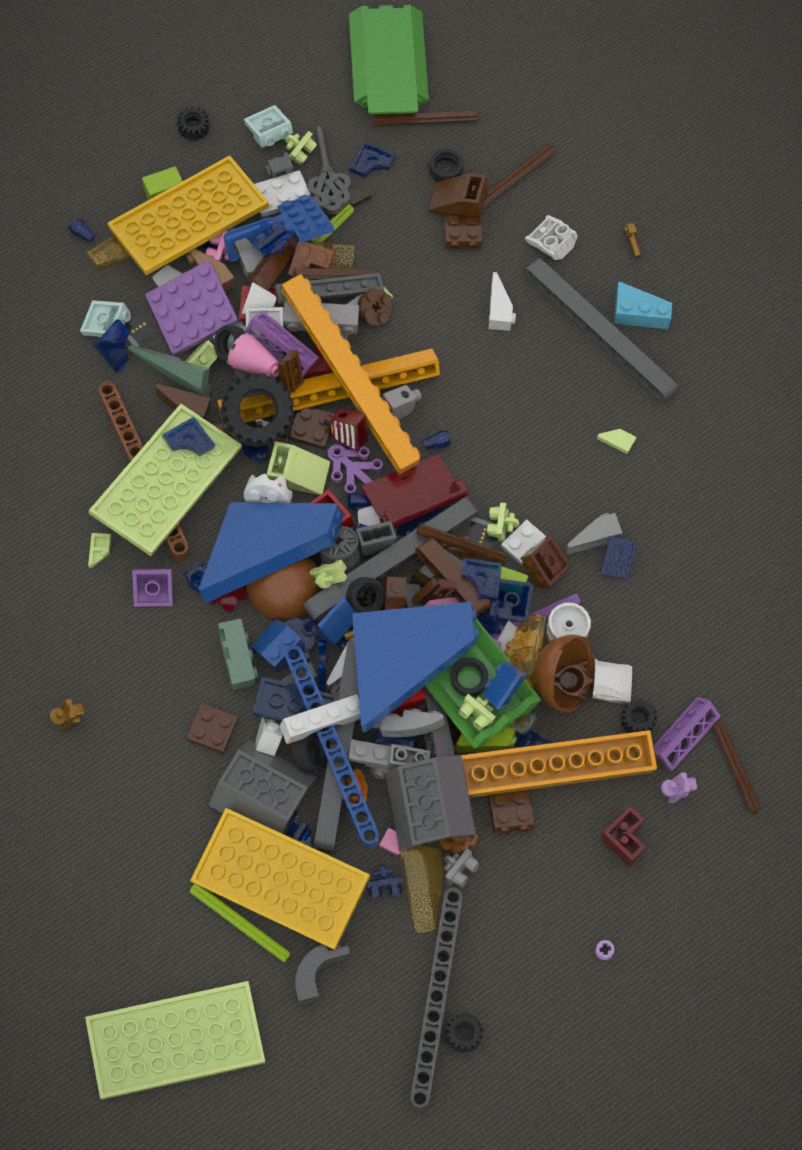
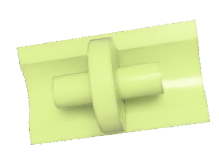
(306, 143)
(504, 522)
(329, 574)
(480, 709)

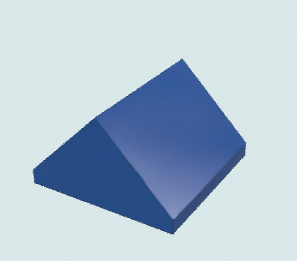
(336, 622)

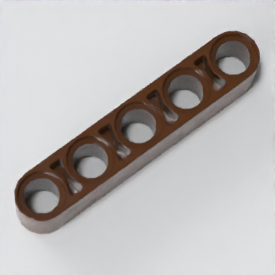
(272, 265)
(446, 568)

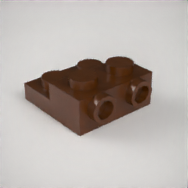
(462, 232)
(545, 562)
(511, 812)

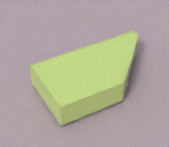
(618, 439)
(99, 548)

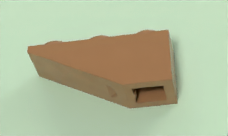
(226, 278)

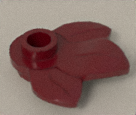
(229, 600)

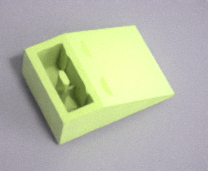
(299, 468)

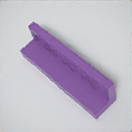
(281, 339)
(682, 729)

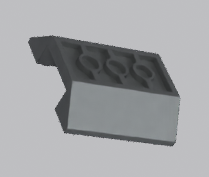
(262, 787)
(430, 801)

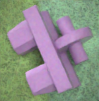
(678, 787)

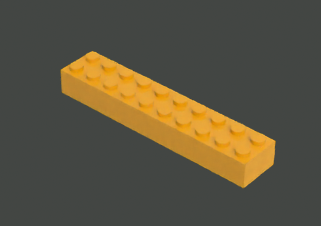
(559, 763)

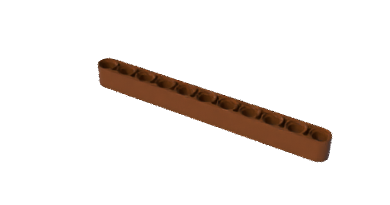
(134, 446)

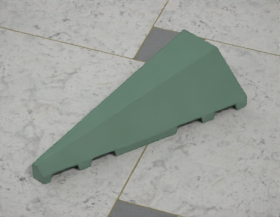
(186, 374)

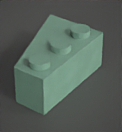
(237, 655)

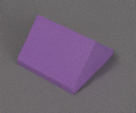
(152, 587)

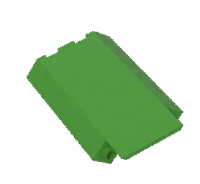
(388, 59)
(469, 677)

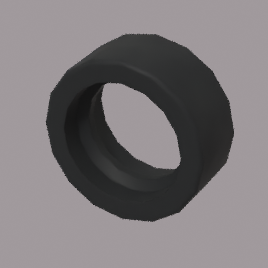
(445, 154)
(221, 339)
(379, 594)
(474, 663)
(301, 755)

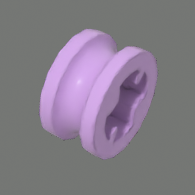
(609, 945)

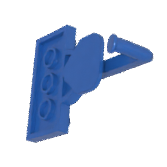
(300, 218)

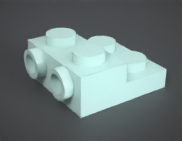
(269, 126)
(101, 317)

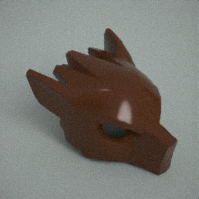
(572, 680)

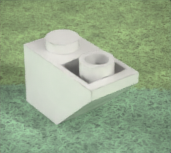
(268, 736)

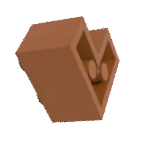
(312, 253)

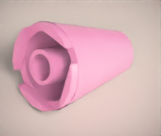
(252, 357)

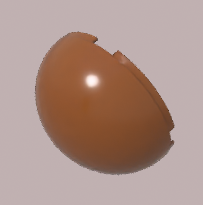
(284, 591)
(557, 653)

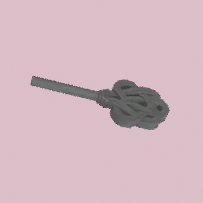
(334, 185)

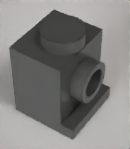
(279, 166)

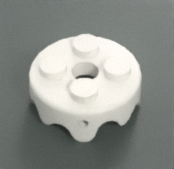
(261, 487)

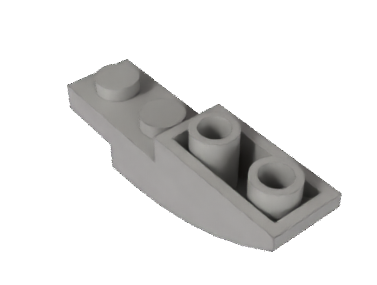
(411, 724)
(384, 756)

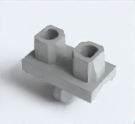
(457, 865)

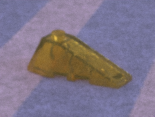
(527, 646)

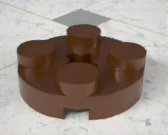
(384, 306)

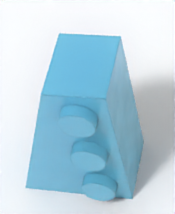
(641, 308)

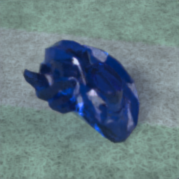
(195, 575)

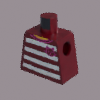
(348, 428)

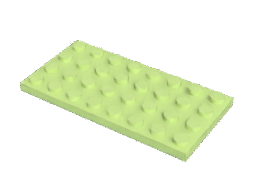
(162, 484)
(174, 1040)

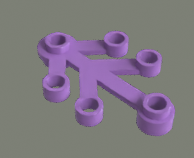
(353, 468)

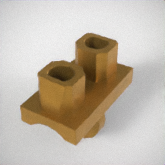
(67, 715)

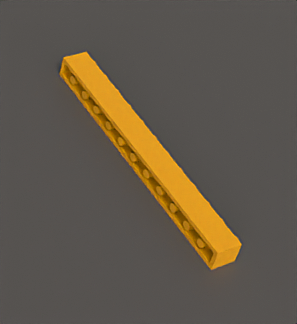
(350, 374)
(328, 388)

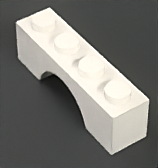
(310, 721)

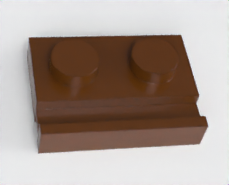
(290, 371)
(433, 591)

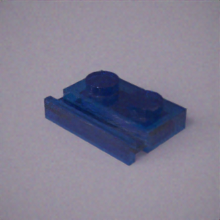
(618, 557)

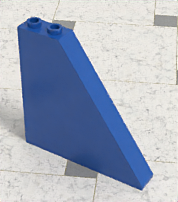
(265, 539)
(405, 651)

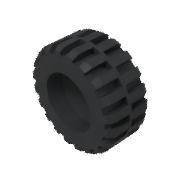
(257, 384)

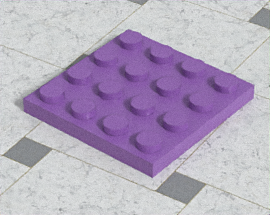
(191, 307)

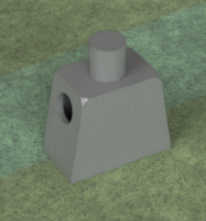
(401, 401)

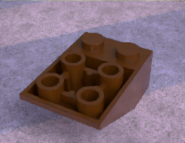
(460, 195)

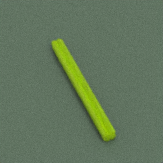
(240, 922)

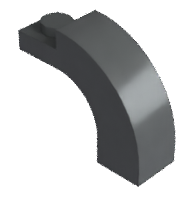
(309, 967)

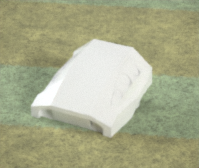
(553, 238)
(612, 682)

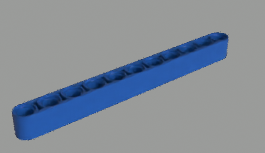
(335, 754)

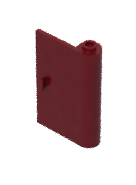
(414, 492)

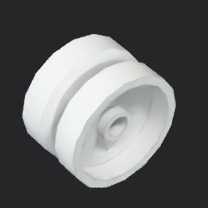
(568, 619)

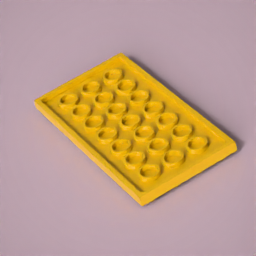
(188, 215)
(280, 878)

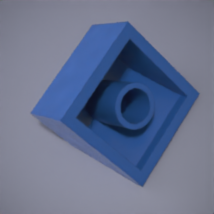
(274, 642)
(504, 685)

